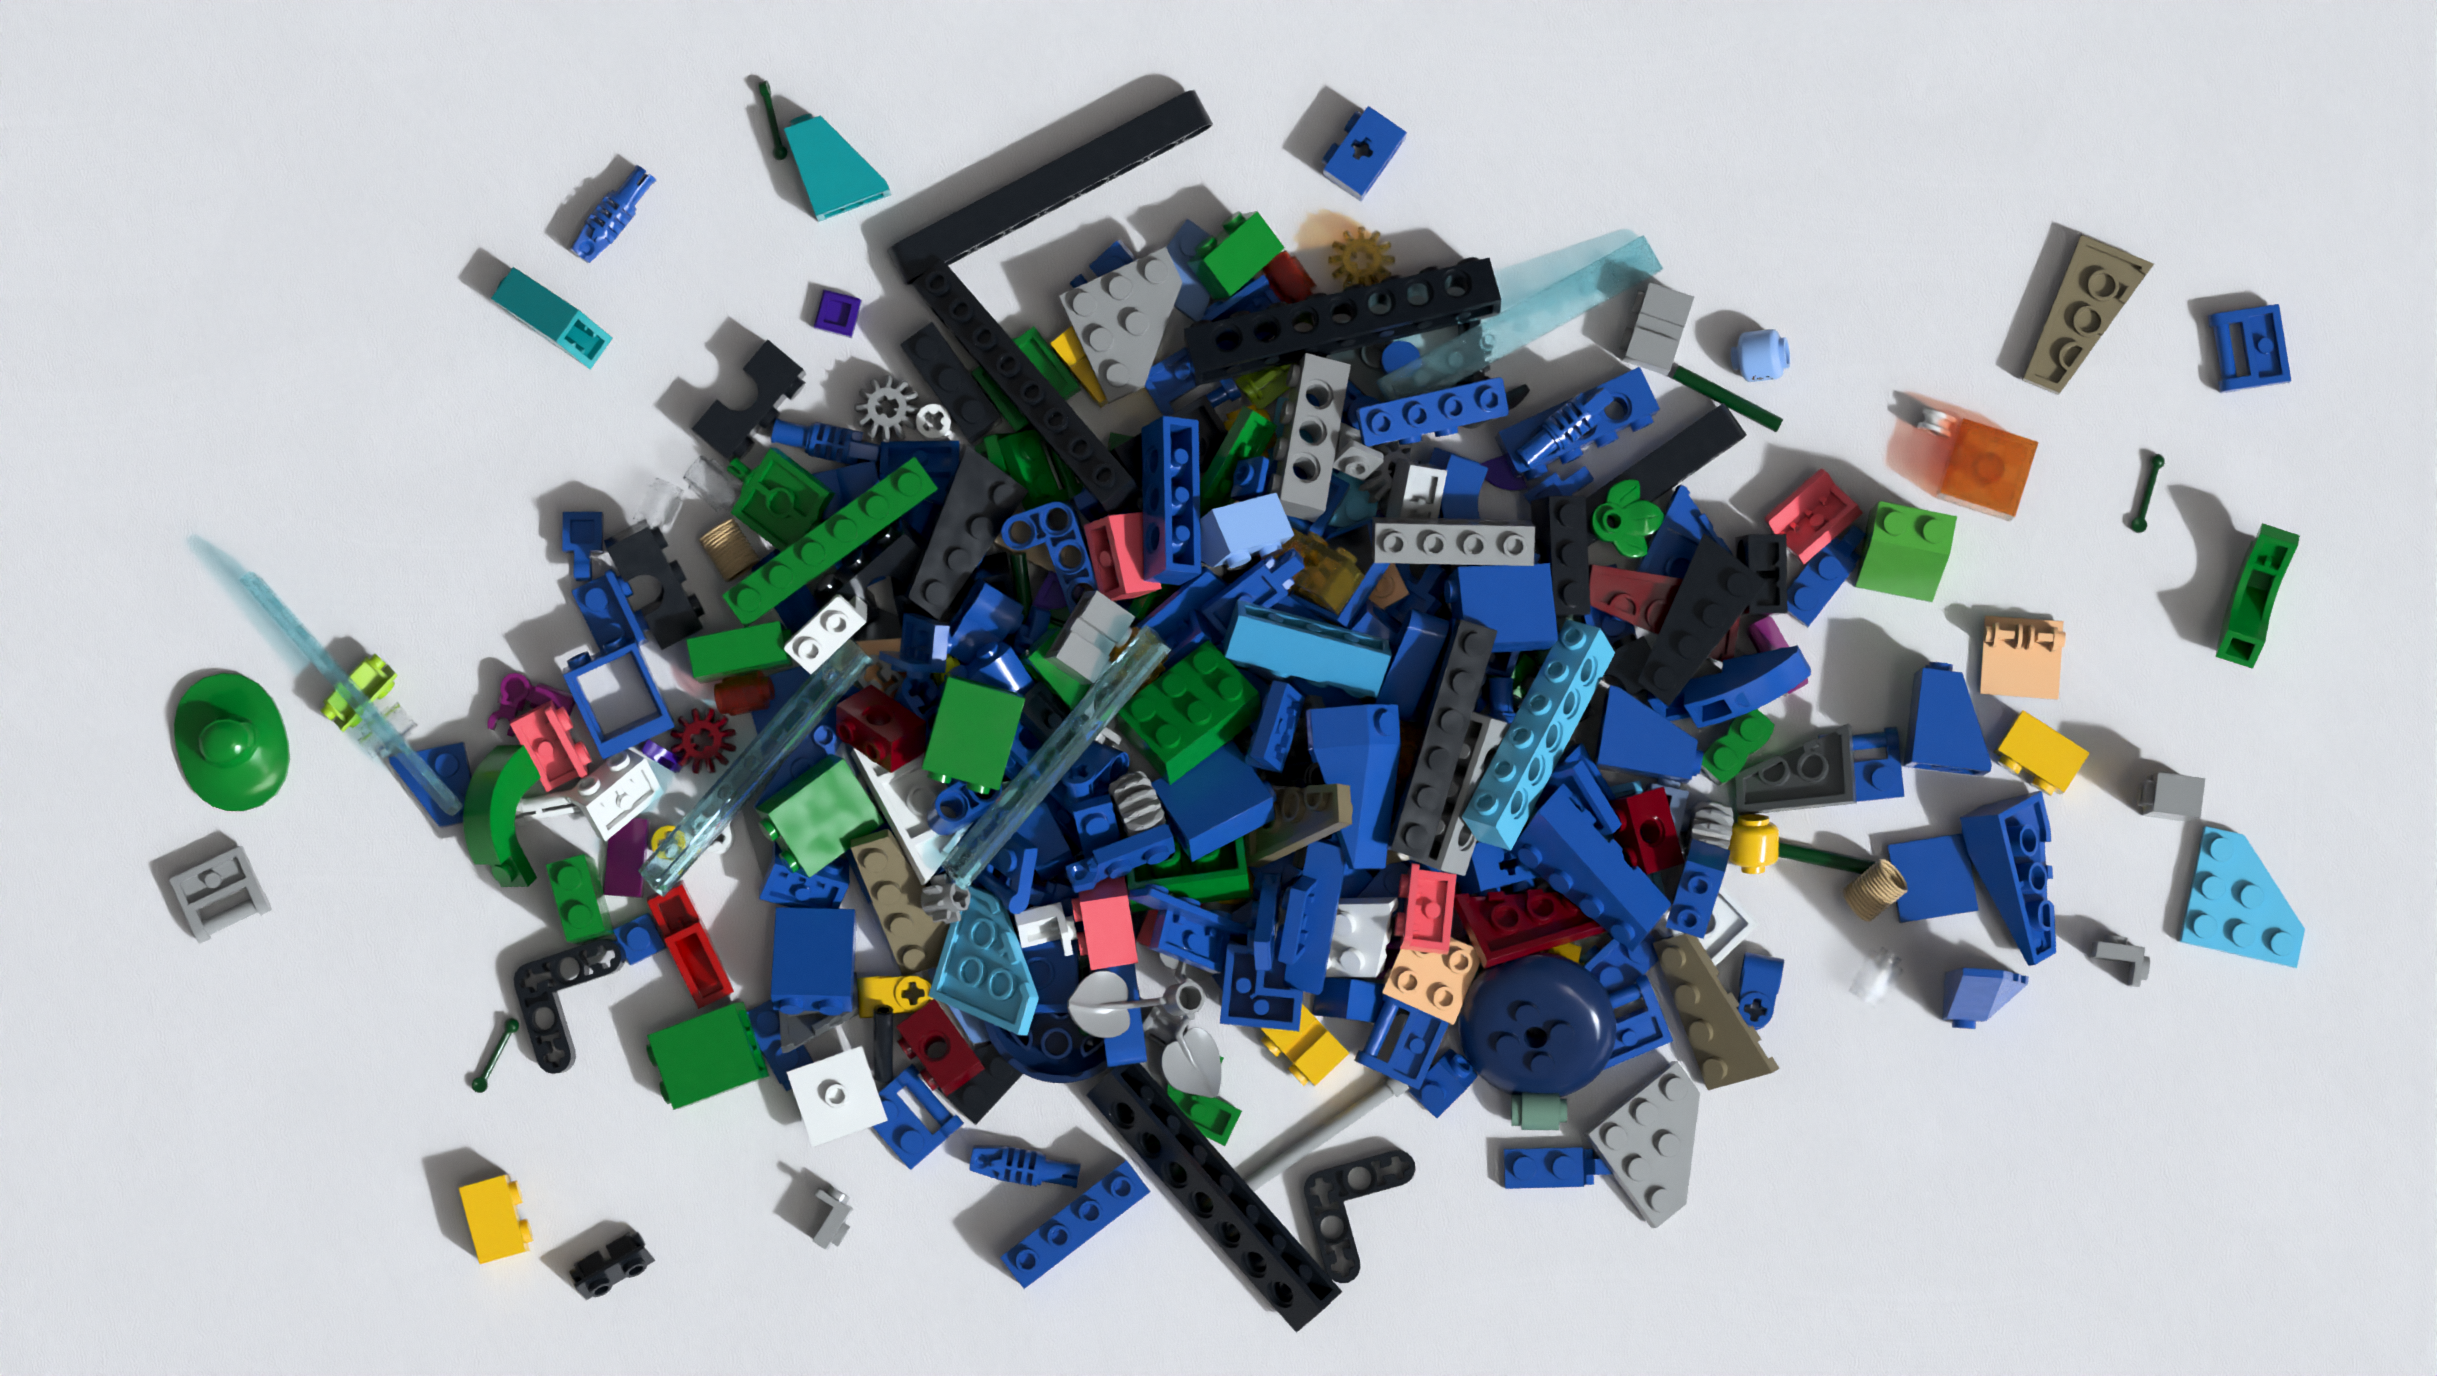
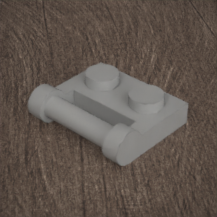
(214, 882)

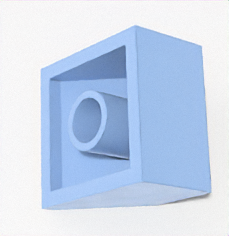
(1243, 531)

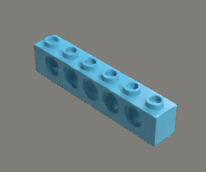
(1538, 735)

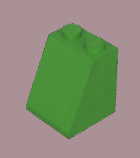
(1905, 551)

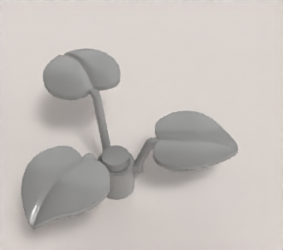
(1188, 1064)

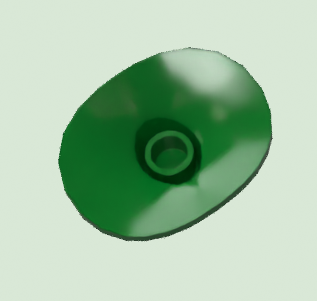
(231, 742)

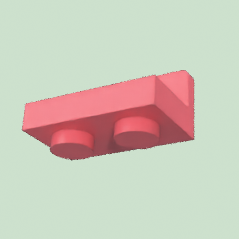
(1813, 516)
(551, 745)
(1427, 910)

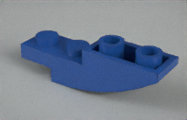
(1740, 688)

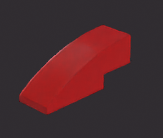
(690, 945)

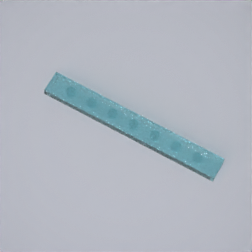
(1524, 322)
(351, 693)
(1055, 757)
(754, 766)

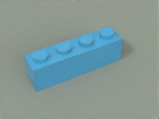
(1306, 649)

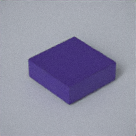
(837, 314)

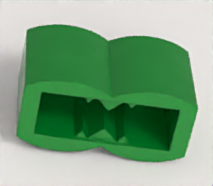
(1729, 753)

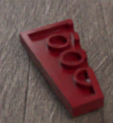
(1644, 601)
(1521, 924)

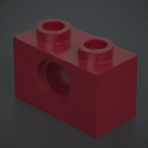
(880, 728)
(1659, 841)
(931, 1026)

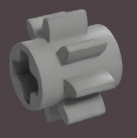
(944, 899)

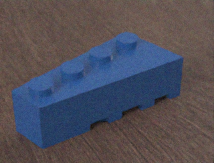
(1590, 870)

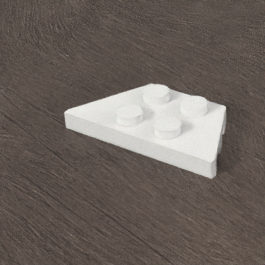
(905, 801)
(1358, 936)

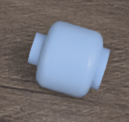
(1761, 355)

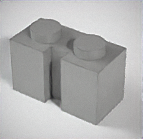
(1657, 328)
(1089, 637)
(2171, 796)

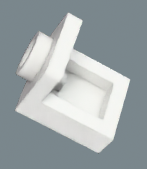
(1044, 925)

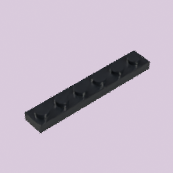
(1441, 739)

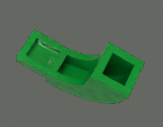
(2254, 595)
(491, 813)

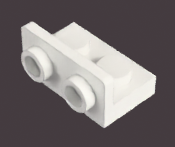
(826, 631)
(616, 792)

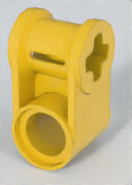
(891, 992)

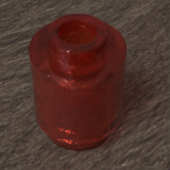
(1288, 278)
(744, 693)

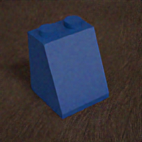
(1944, 725)
(1643, 742)

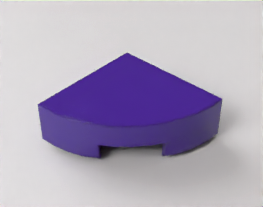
(1501, 475)
(1051, 594)
(661, 756)

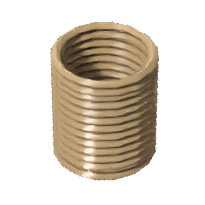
(729, 550)
(1875, 890)

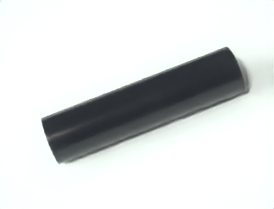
(883, 1043)

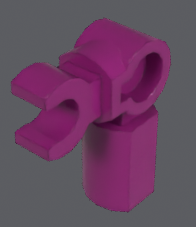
(517, 690)

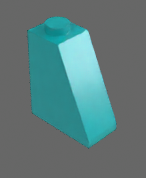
(832, 169)
(551, 317)

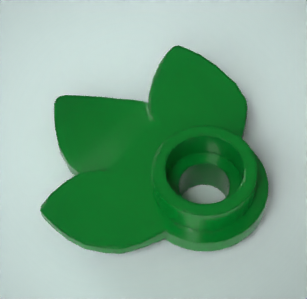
(1631, 517)

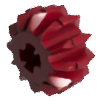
(709, 752)

